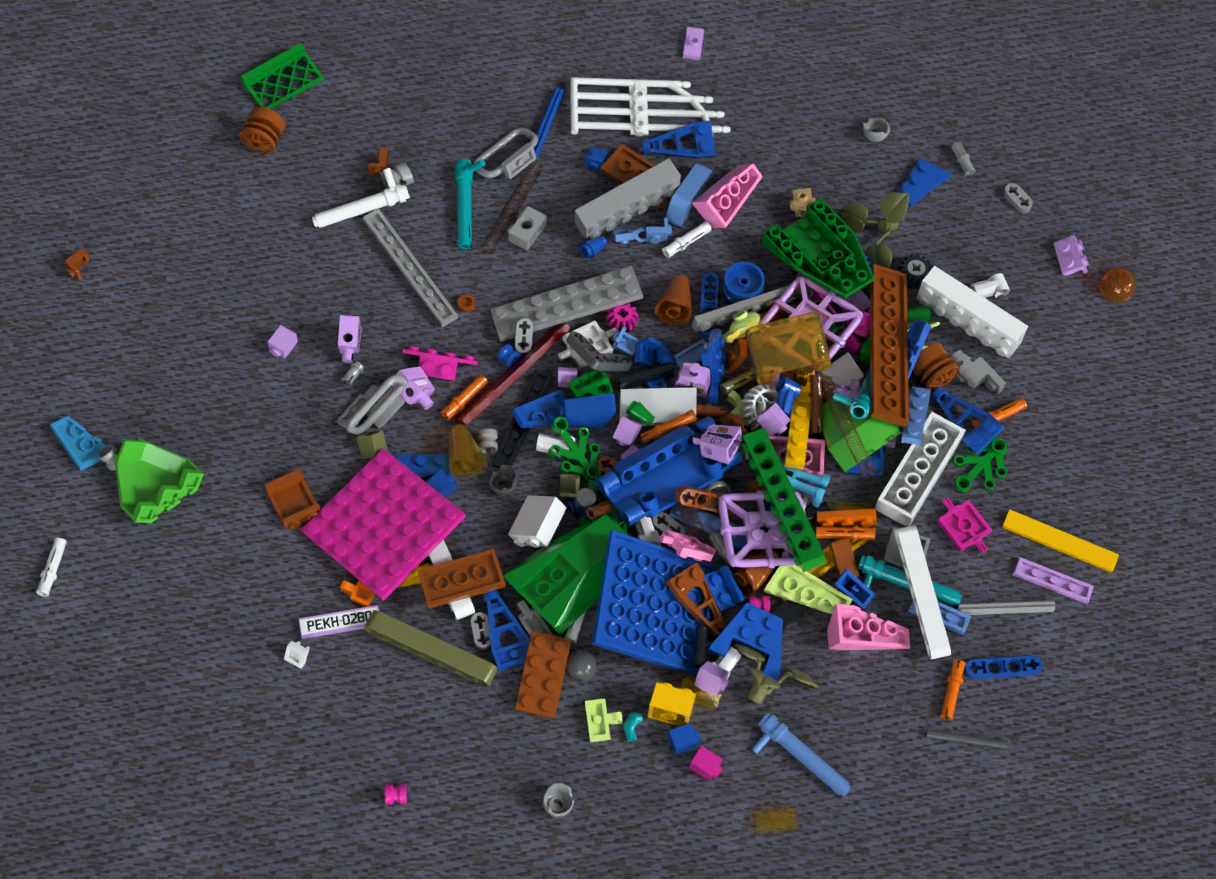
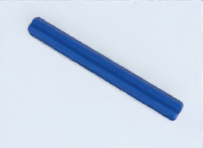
(547, 119)

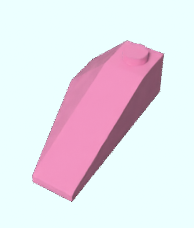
(860, 630)

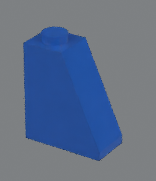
(588, 411)

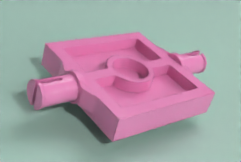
(687, 546)

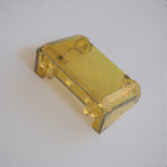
(787, 346)

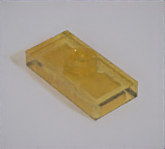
(838, 506)
(775, 820)

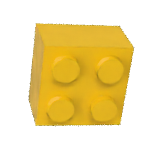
(671, 704)

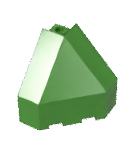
(872, 432)
(152, 479)

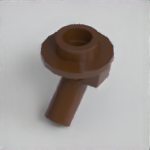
(803, 382)

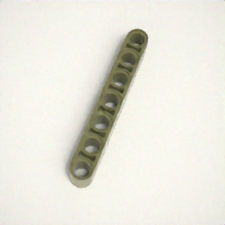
(430, 648)

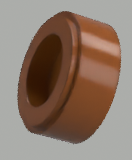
(466, 303)

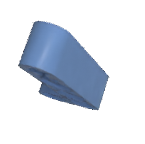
(686, 193)

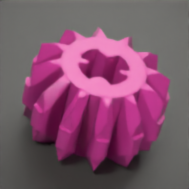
(629, 314)

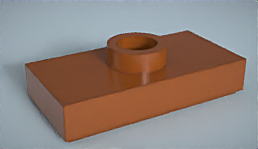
(737, 355)

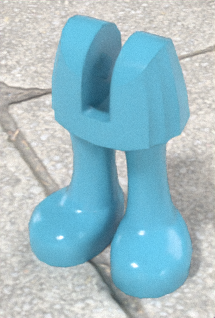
(815, 492)

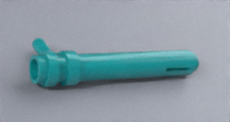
(464, 179)
(862, 402)
(879, 569)

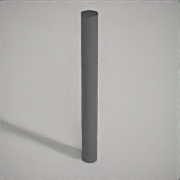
(966, 739)

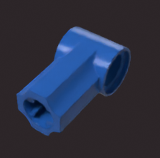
(787, 392)

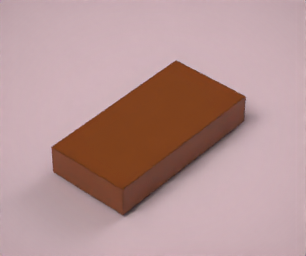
(843, 557)

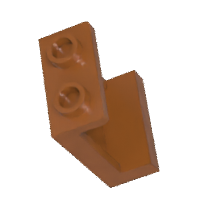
(292, 499)

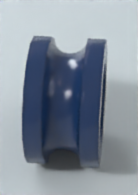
(572, 506)

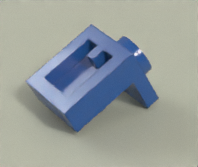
(595, 158)

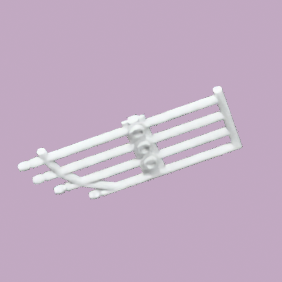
(638, 105)

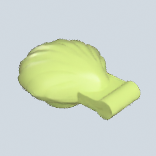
(741, 323)

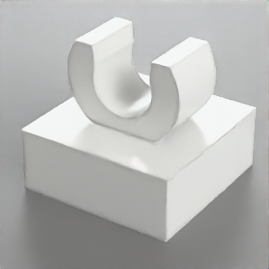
(296, 654)

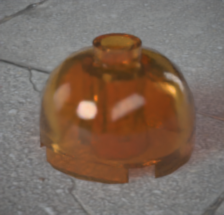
(1117, 284)

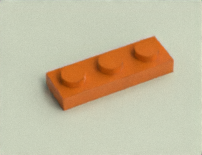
(847, 518)

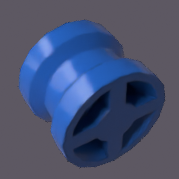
(508, 355)

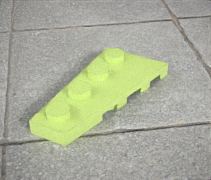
(805, 589)

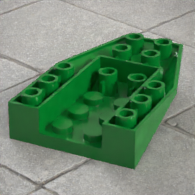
(822, 250)
(566, 575)

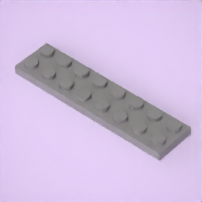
(568, 302)

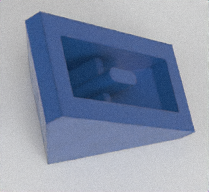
(854, 588)

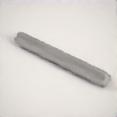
(1007, 607)

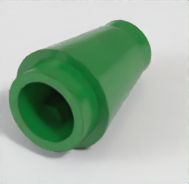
(920, 312)
(640, 413)

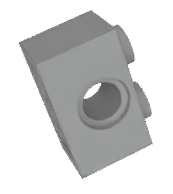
(525, 237)

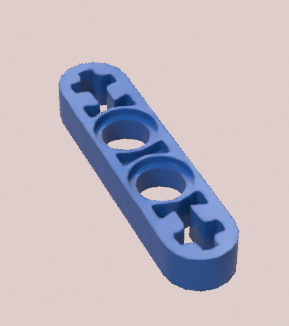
(709, 305)
(1002, 664)

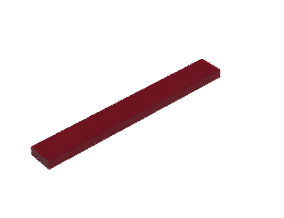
(512, 374)

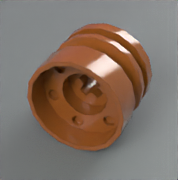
(262, 130)
(935, 367)

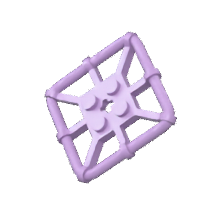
(827, 318)
(754, 536)

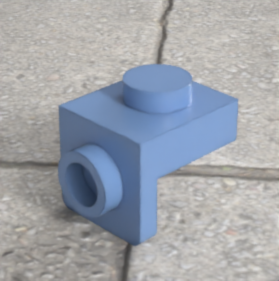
(658, 234)
(624, 342)

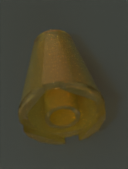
(464, 453)

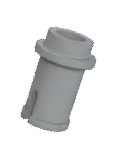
(354, 371)

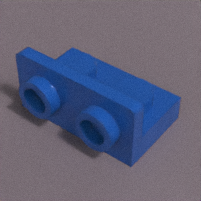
(724, 588)

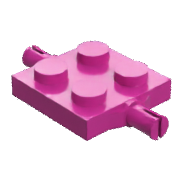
(964, 525)

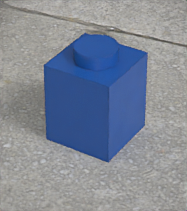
(443, 483)
(684, 738)

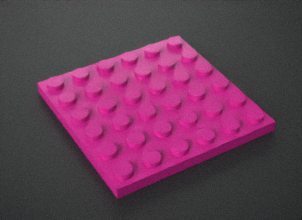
(383, 524)

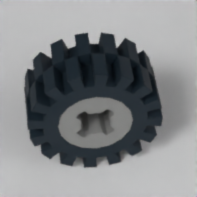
(915, 277)

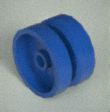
(742, 282)

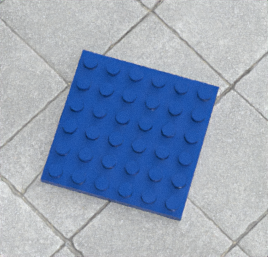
(639, 610)

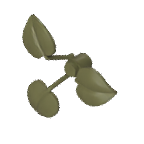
(894, 207)
(762, 682)

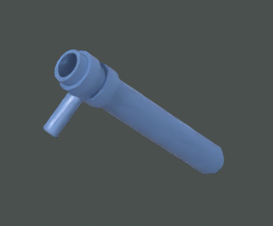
(779, 733)

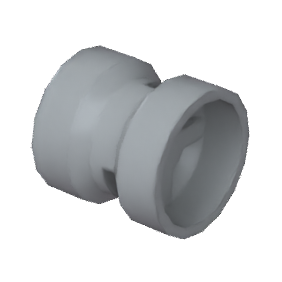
(488, 440)
(107, 455)

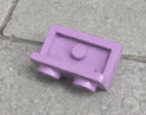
(1070, 255)

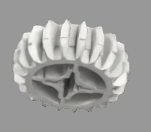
(756, 404)

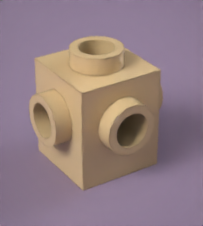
(800, 201)

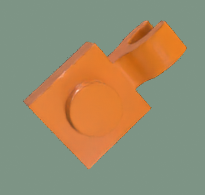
(359, 593)

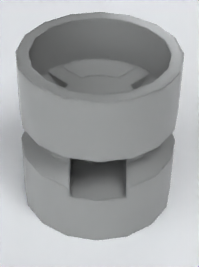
(401, 175)

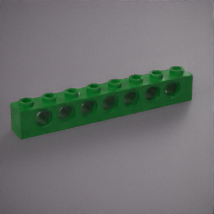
(805, 558)

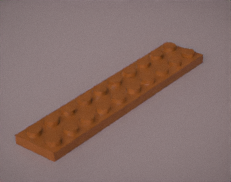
(889, 346)

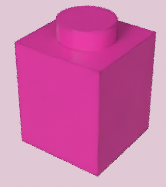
(706, 763)

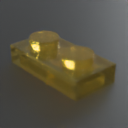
(702, 697)

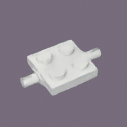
(595, 336)

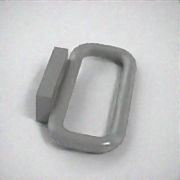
(515, 162)
(383, 409)

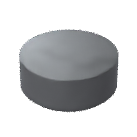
(585, 497)

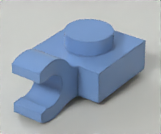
(624, 235)

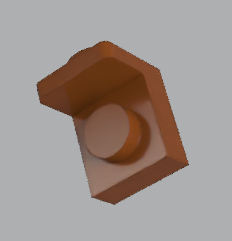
(381, 163)

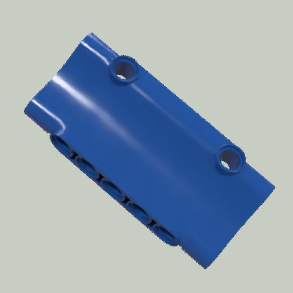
(649, 478)

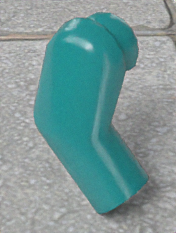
(632, 720)

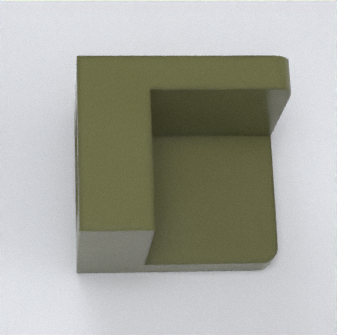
(371, 443)
(569, 484)

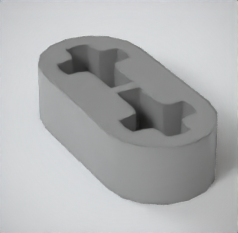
(1018, 197)
(528, 334)
(669, 521)
(476, 631)

